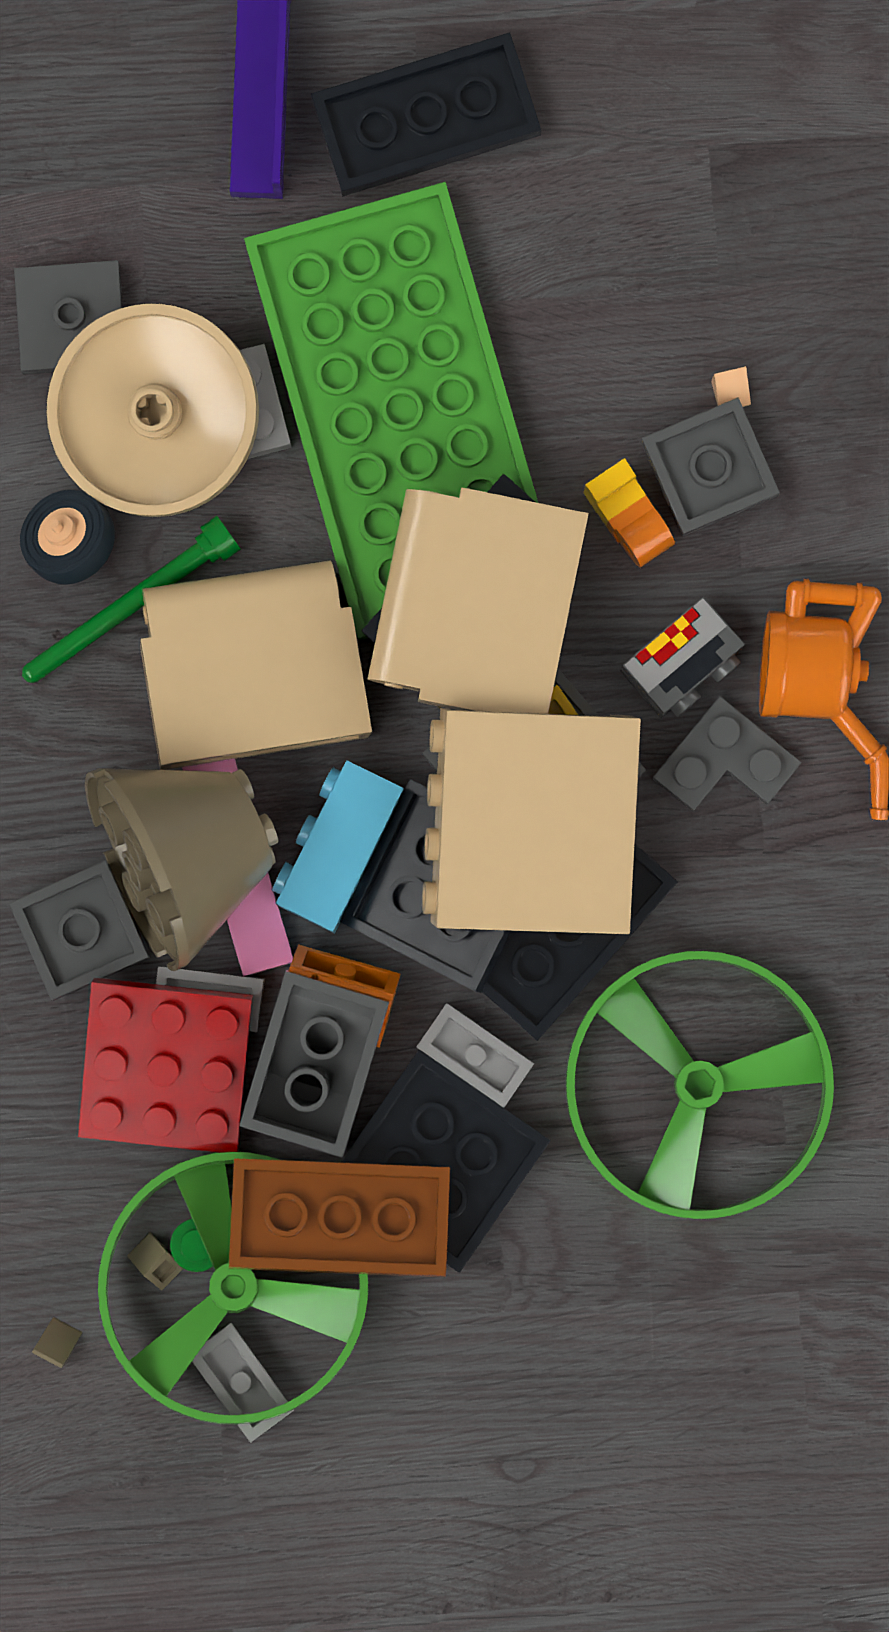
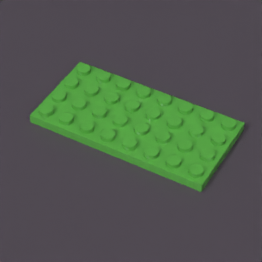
(385, 371)

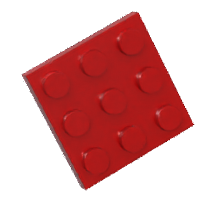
(165, 1065)

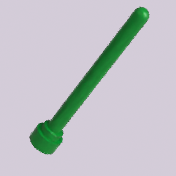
(211, 544)

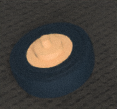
(67, 537)

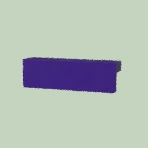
(260, 99)

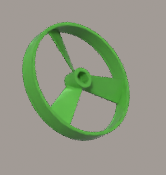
(701, 1084)
(161, 1364)

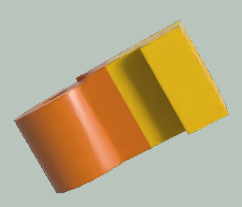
(629, 513)

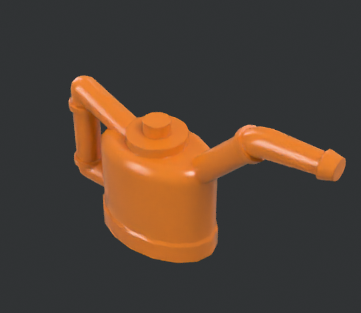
(817, 663)

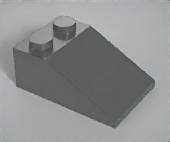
(314, 1064)

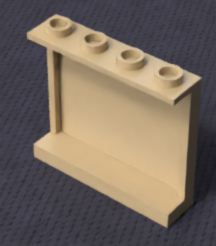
(532, 821)

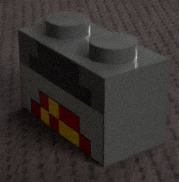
(683, 658)

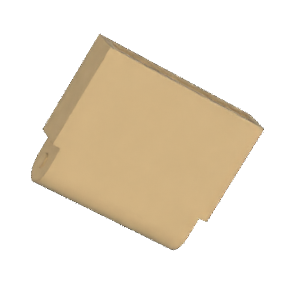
(478, 600)
(251, 665)

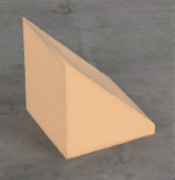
(731, 385)

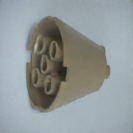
(181, 850)

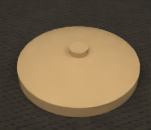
(152, 410)

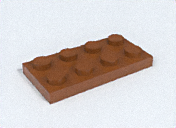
(339, 1217)

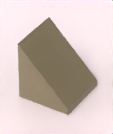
(154, 1261)
(57, 1342)

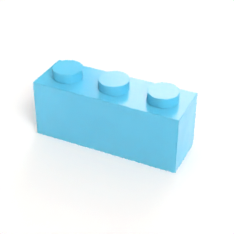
(337, 845)

